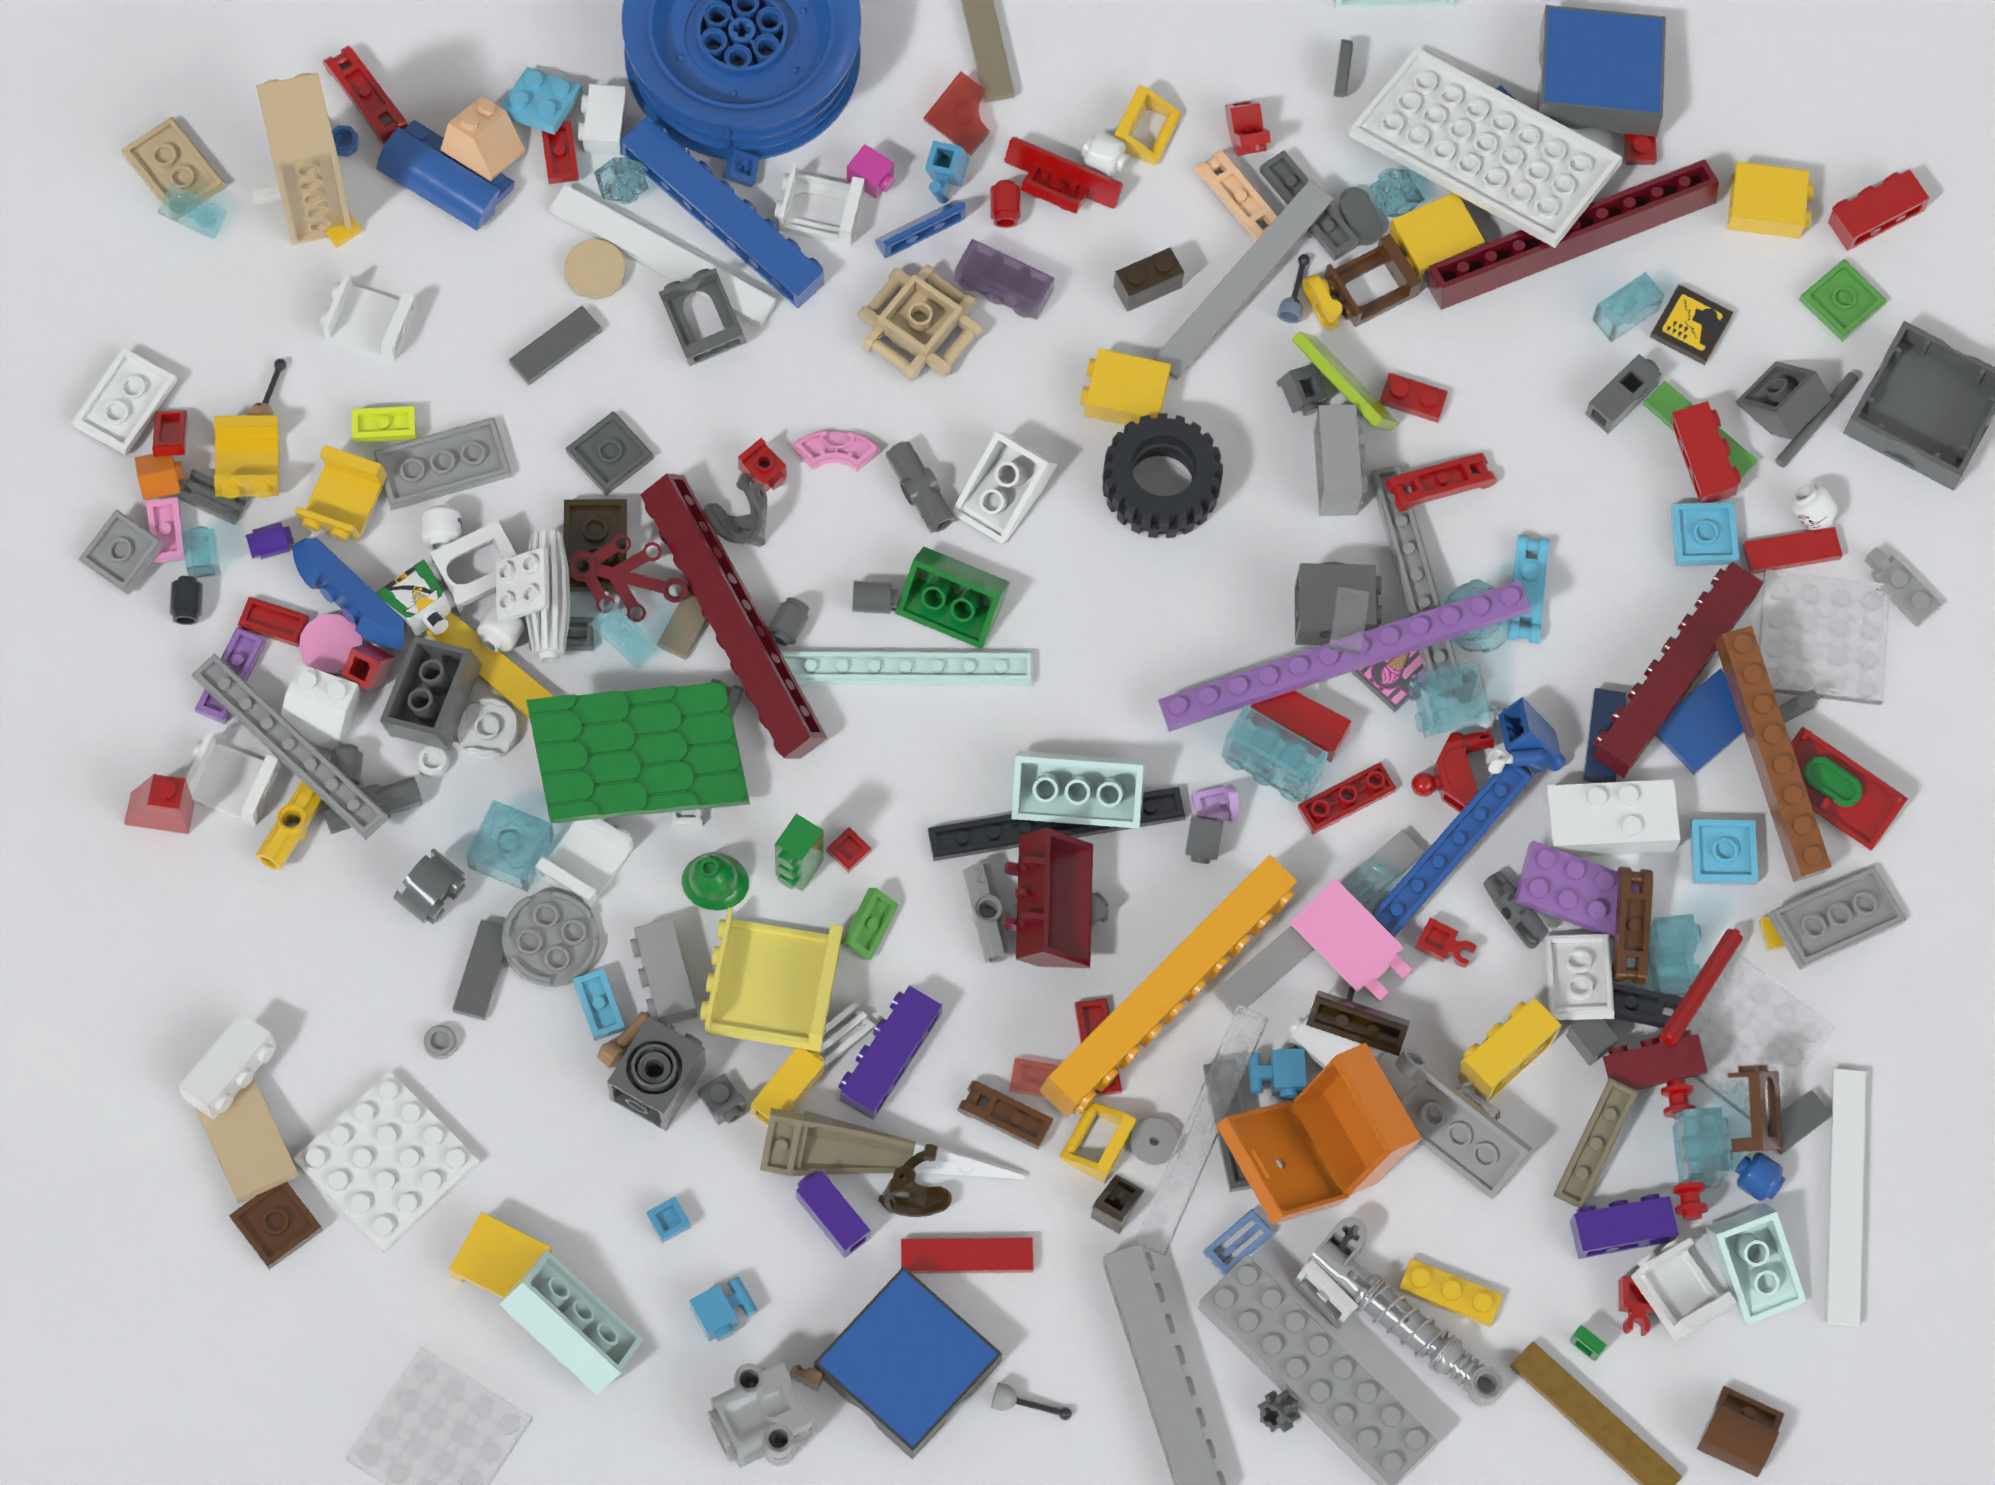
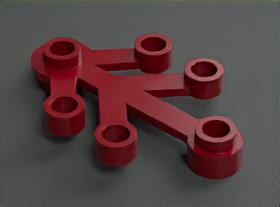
(621, 575)

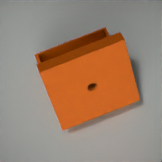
(1329, 1139)

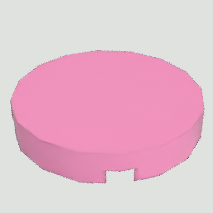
(328, 643)

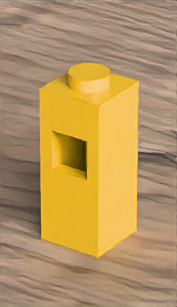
(789, 1084)

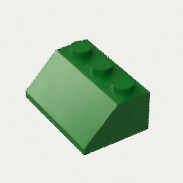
(952, 597)

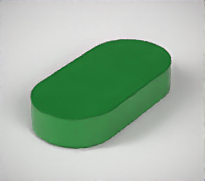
(1833, 781)

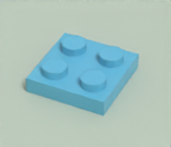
(541, 100)
(1704, 534)
(1723, 851)

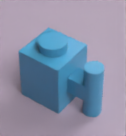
(945, 166)
(1285, 1072)
(716, 1312)

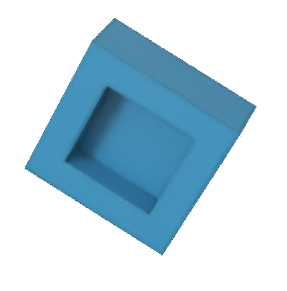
(668, 1219)

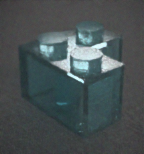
(1671, 953)

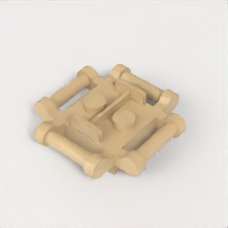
(919, 321)

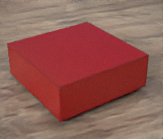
(849, 849)

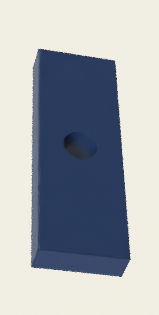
(1603, 707)

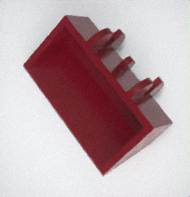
(1052, 900)

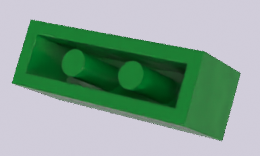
(798, 853)

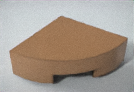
(810, 1377)

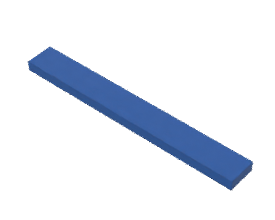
(1450, 848)

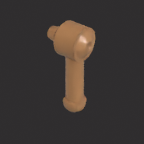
(613, 1051)

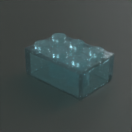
(1274, 755)

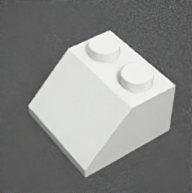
(320, 706)

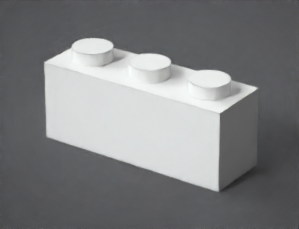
(228, 1066)

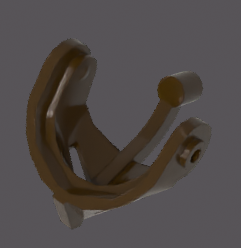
(922, 1199)

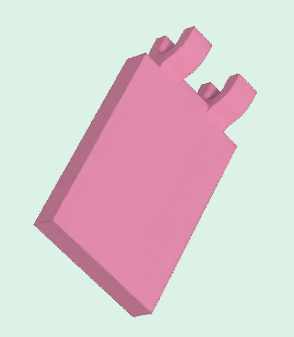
(1350, 939)

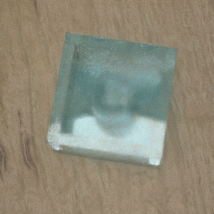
(510, 845)

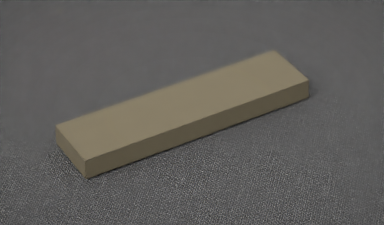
(988, 49)
(1596, 1143)

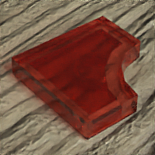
(958, 115)

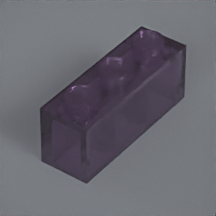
(1004, 280)

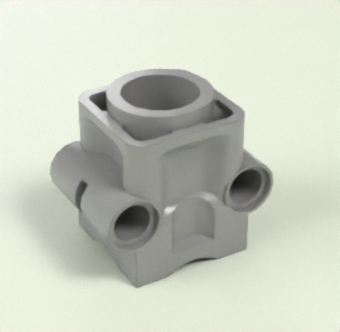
(756, 1417)

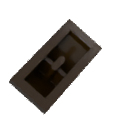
(1116, 1203)

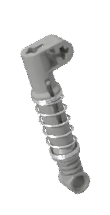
(1398, 1316)

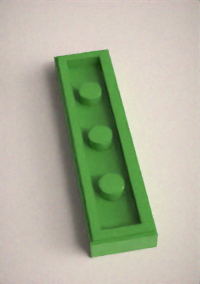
(1667, 400)

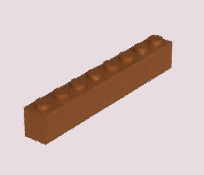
(1772, 753)

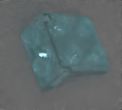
(1449, 698)

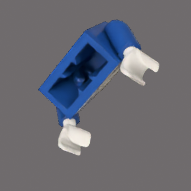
(1526, 738)

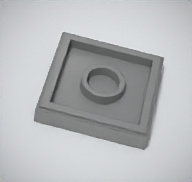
(122, 551)

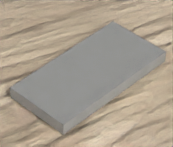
(443, 463)
(1836, 917)

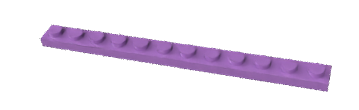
(1323, 664)

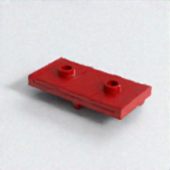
(1874, 811)

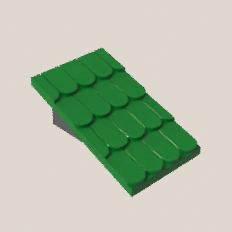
(637, 752)

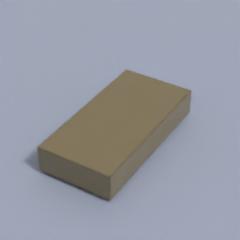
(683, 628)

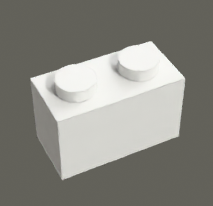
(604, 119)

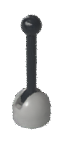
(1006, 1398)

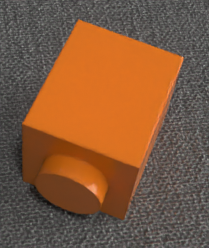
(158, 476)

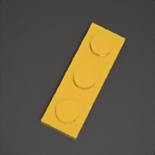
(1450, 1292)

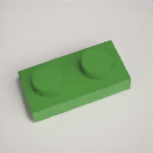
(869, 923)

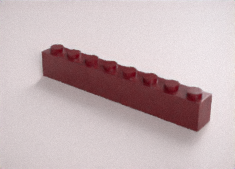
(1677, 670)

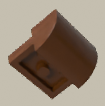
(1741, 1431)

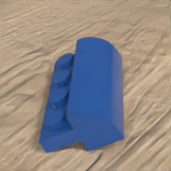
(417, 163)

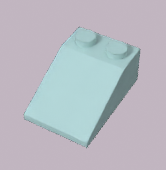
(1756, 1263)

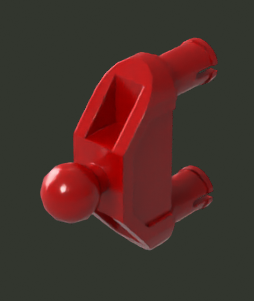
(1453, 771)

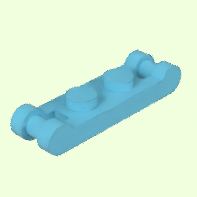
(1532, 576)

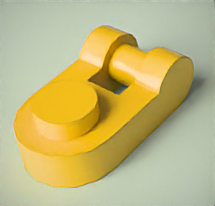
(1318, 294)

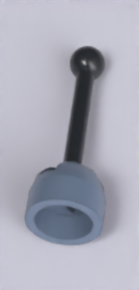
(1291, 308)

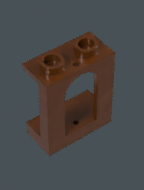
(1399, 268)
(1759, 1140)

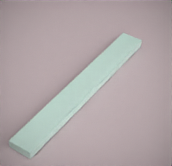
(910, 668)

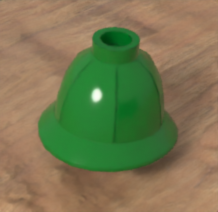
(715, 881)

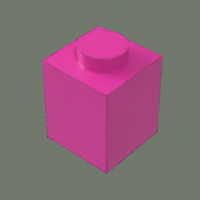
(874, 168)

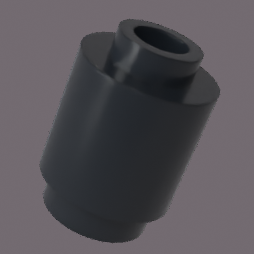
(186, 600)

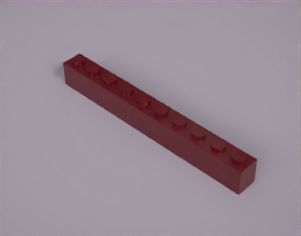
(1598, 226)
(733, 616)

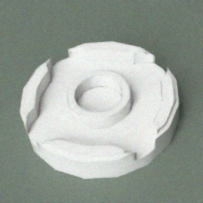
(487, 729)

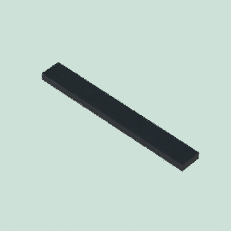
(1004, 832)

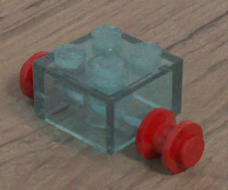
(1699, 1148)

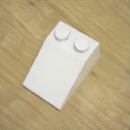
(1003, 487)

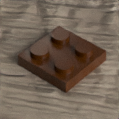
(275, 1223)

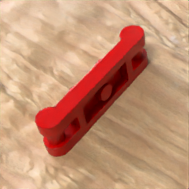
(365, 93)
(1440, 481)

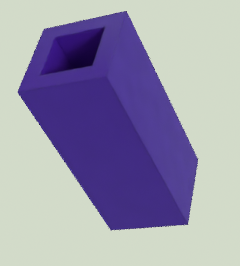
(832, 1213)

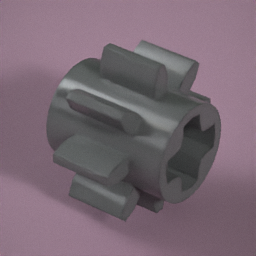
(1279, 1411)

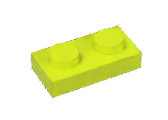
(383, 424)

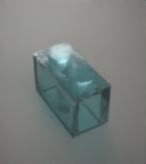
(1628, 307)
(624, 635)

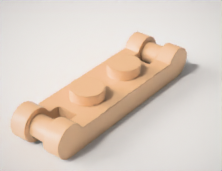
(1236, 193)

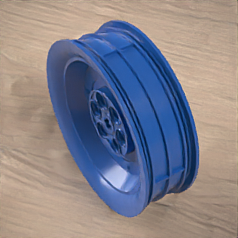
(756, 107)

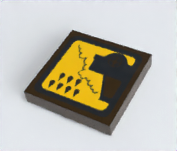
(1691, 324)

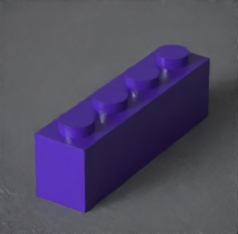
(890, 1052)

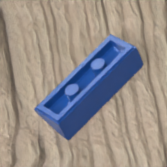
(921, 228)

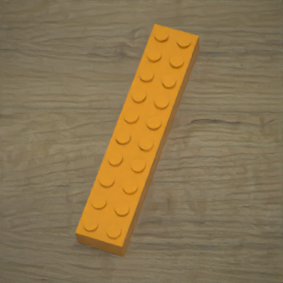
(1165, 989)

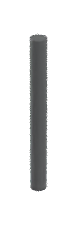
(1807, 431)

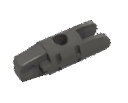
(1521, 919)

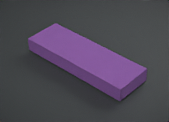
(241, 657)

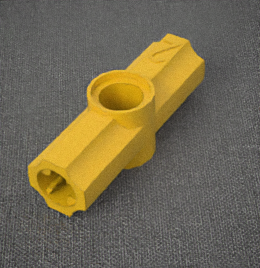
(282, 838)

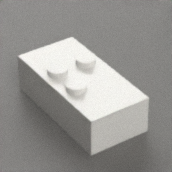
(1612, 818)

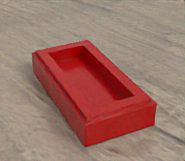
(170, 433)
(273, 621)

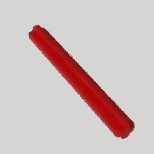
(1700, 987)

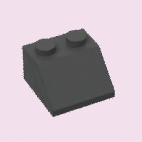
(1784, 399)

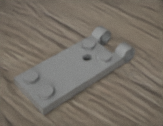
(1464, 1133)

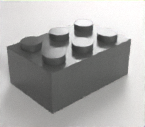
(431, 692)

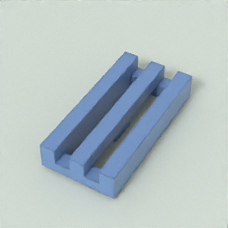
(1218, 1262)

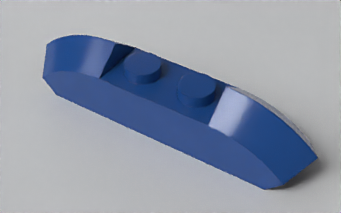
(358, 602)

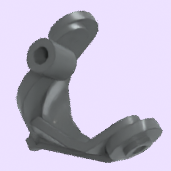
(729, 526)

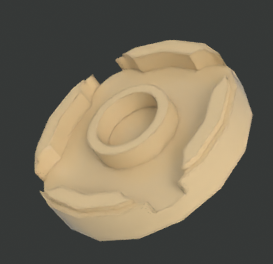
(595, 269)

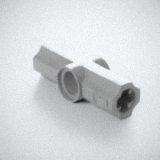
(983, 895)

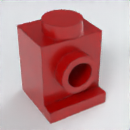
(754, 457)

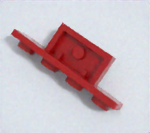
(1060, 179)

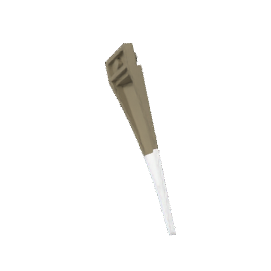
(812, 1143)

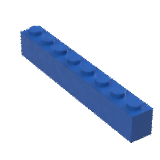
(723, 212)

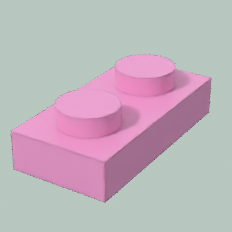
(165, 524)

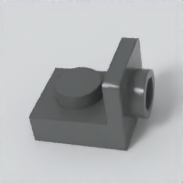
(722, 1100)

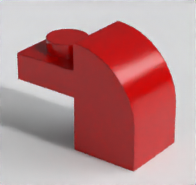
(1246, 127)

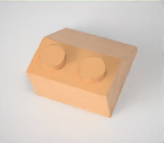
(483, 139)

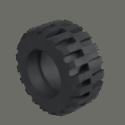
(1170, 439)

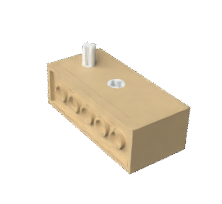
(302, 158)

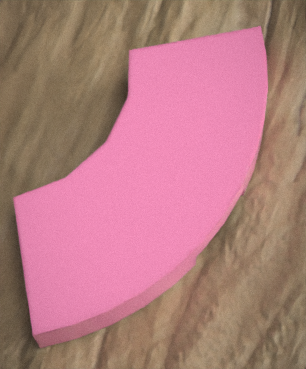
(836, 447)

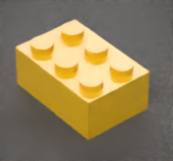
(1508, 1048)

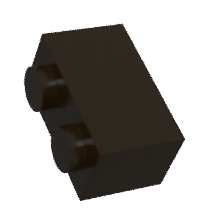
(1148, 279)

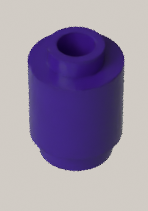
(269, 540)

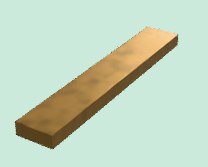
(1593, 1418)

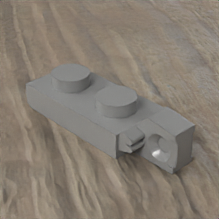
(1905, 589)

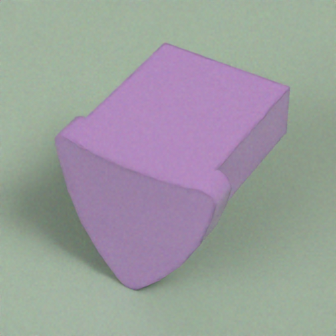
(1217, 803)

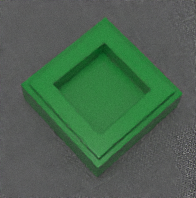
(1587, 1343)

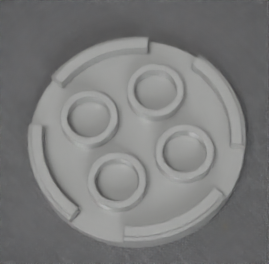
(550, 938)

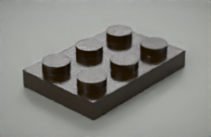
(590, 526)

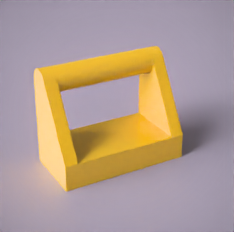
(1143, 99)
(1112, 1152)

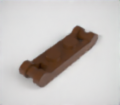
(1632, 925)

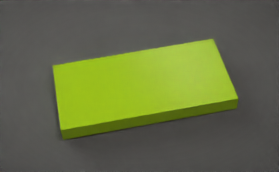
(1344, 381)

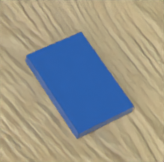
(1702, 724)

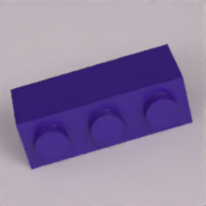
(1623, 1226)

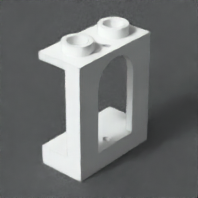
(798, 184)
(464, 594)

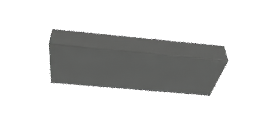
(555, 345)
(481, 972)

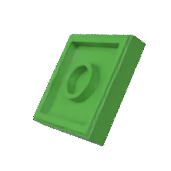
(1843, 300)

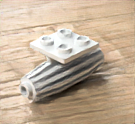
(538, 588)

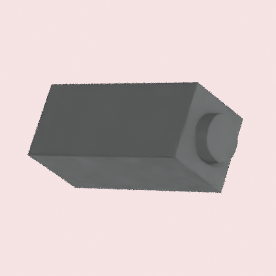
(1624, 393)

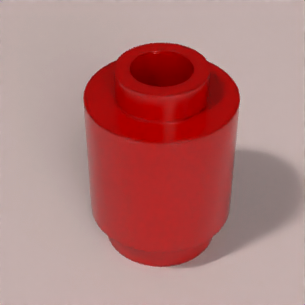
(1005, 204)

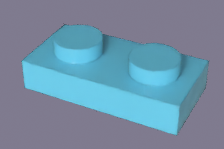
(599, 1004)

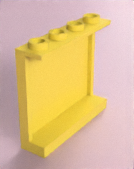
(771, 983)

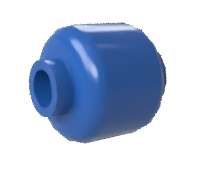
(1759, 1176)

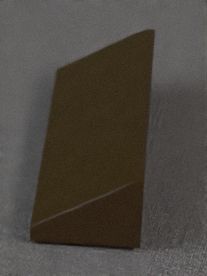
(1358, 1023)

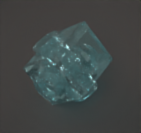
(621, 180)
(1396, 192)

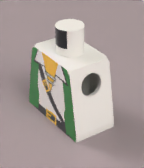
(417, 600)

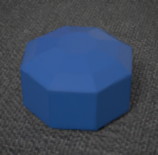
(345, 140)

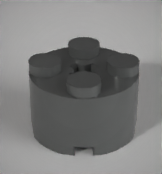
(430, 886)

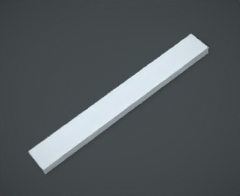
(656, 251)
(1846, 1198)

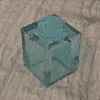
(201, 552)

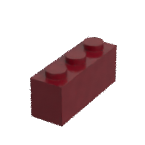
(1655, 1062)

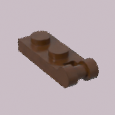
(1006, 1114)

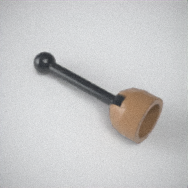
(263, 408)

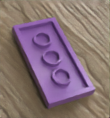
(1569, 888)

